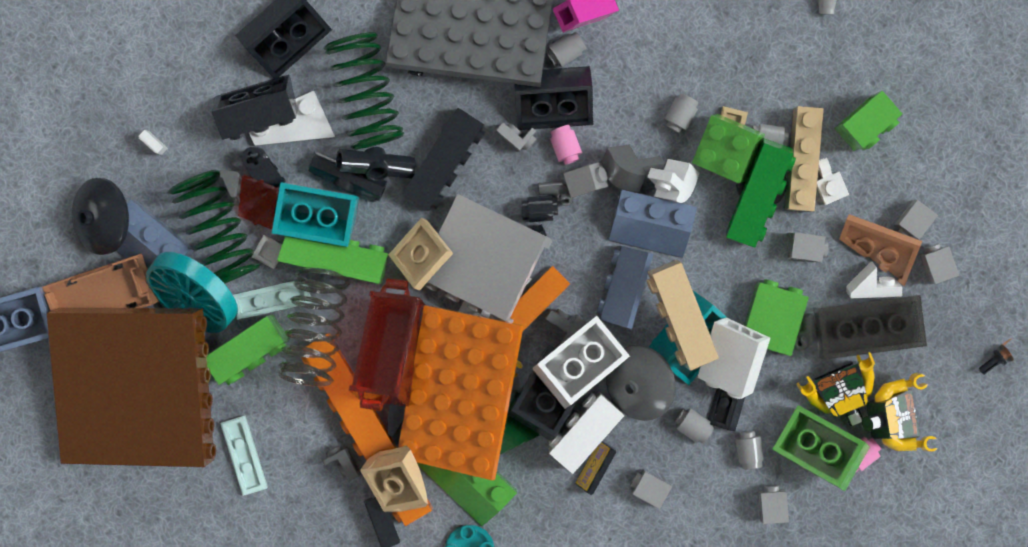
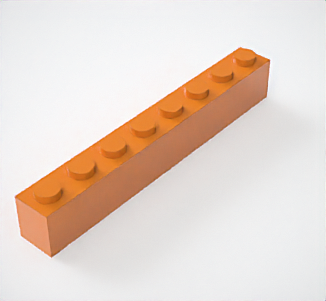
(363, 424)

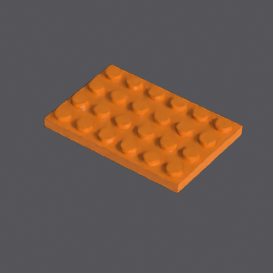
(460, 391)

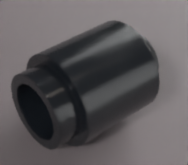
(539, 208)

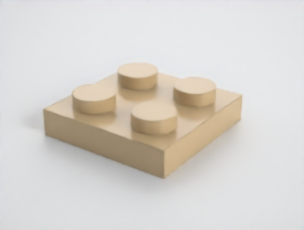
(420, 254)

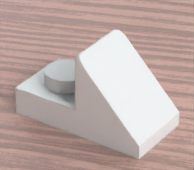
(867, 286)

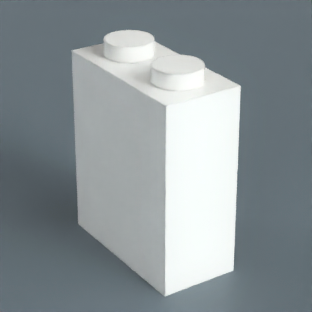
(739, 361)

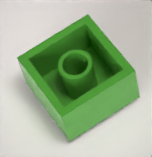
(869, 120)
(728, 148)

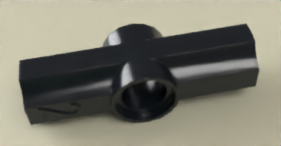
(375, 163)
(325, 168)

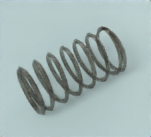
(321, 321)

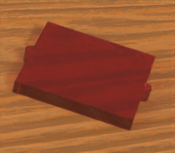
(258, 201)

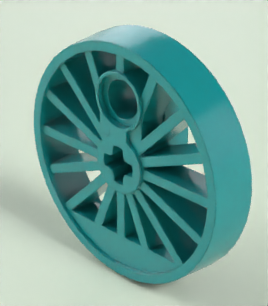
(188, 284)

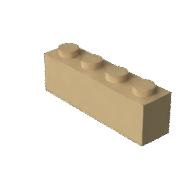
(806, 148)
(682, 315)

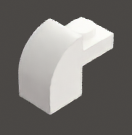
(675, 181)

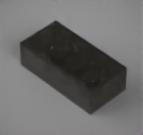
(869, 326)

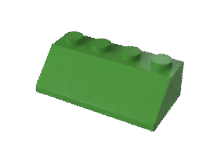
(349, 261)
(476, 495)

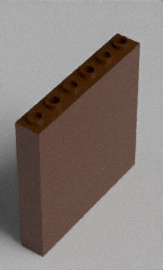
(132, 386)

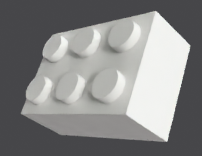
(581, 362)
(585, 431)

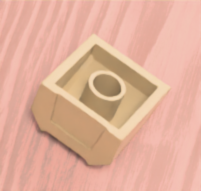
(395, 480)

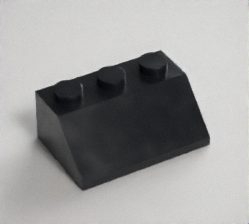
(283, 34)
(560, 100)
(255, 108)

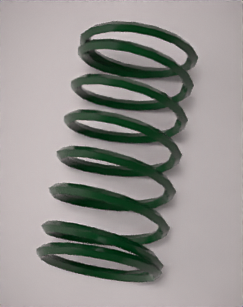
(331, 48)
(207, 179)

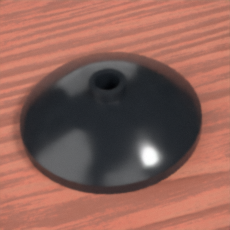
(100, 216)

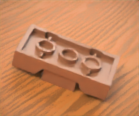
(104, 287)

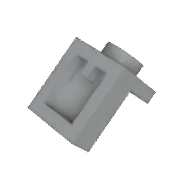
(511, 135)

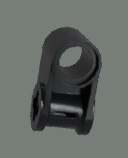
(264, 169)

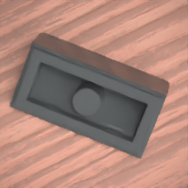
(233, 183)

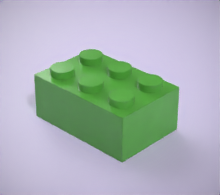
(247, 350)
(821, 448)

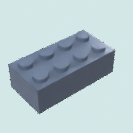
(23, 319)

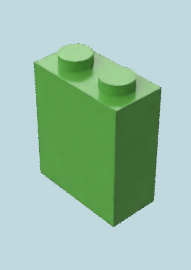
(777, 314)

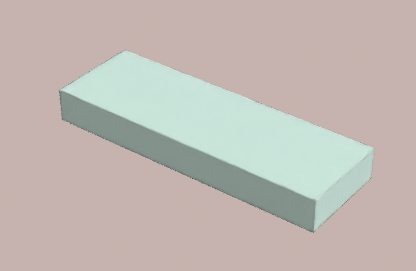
(268, 299)
(244, 455)

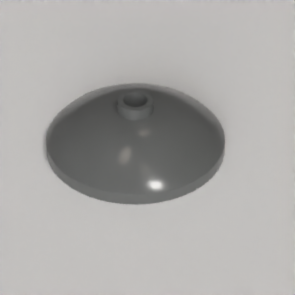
(651, 381)

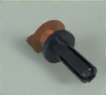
(1000, 357)

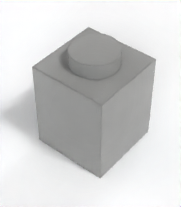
(586, 179)
(915, 220)
(808, 247)
(939, 264)
(650, 488)
(773, 505)

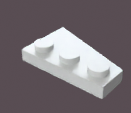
(309, 124)

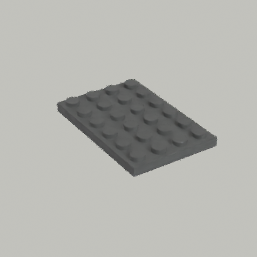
(472, 38)

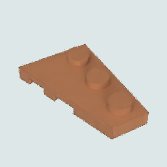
(886, 247)

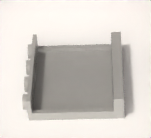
(488, 259)

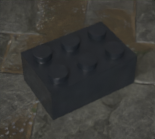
(538, 407)

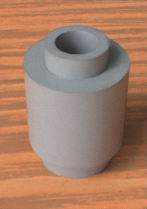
(566, 49)
(681, 113)
(773, 133)
(693, 425)
(749, 450)

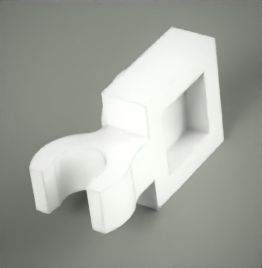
(830, 185)

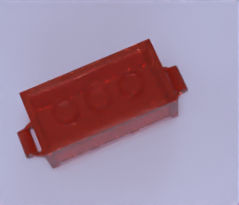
(388, 348)

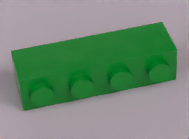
(759, 193)

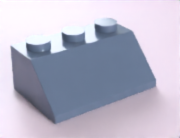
(652, 223)
(150, 236)
(624, 286)

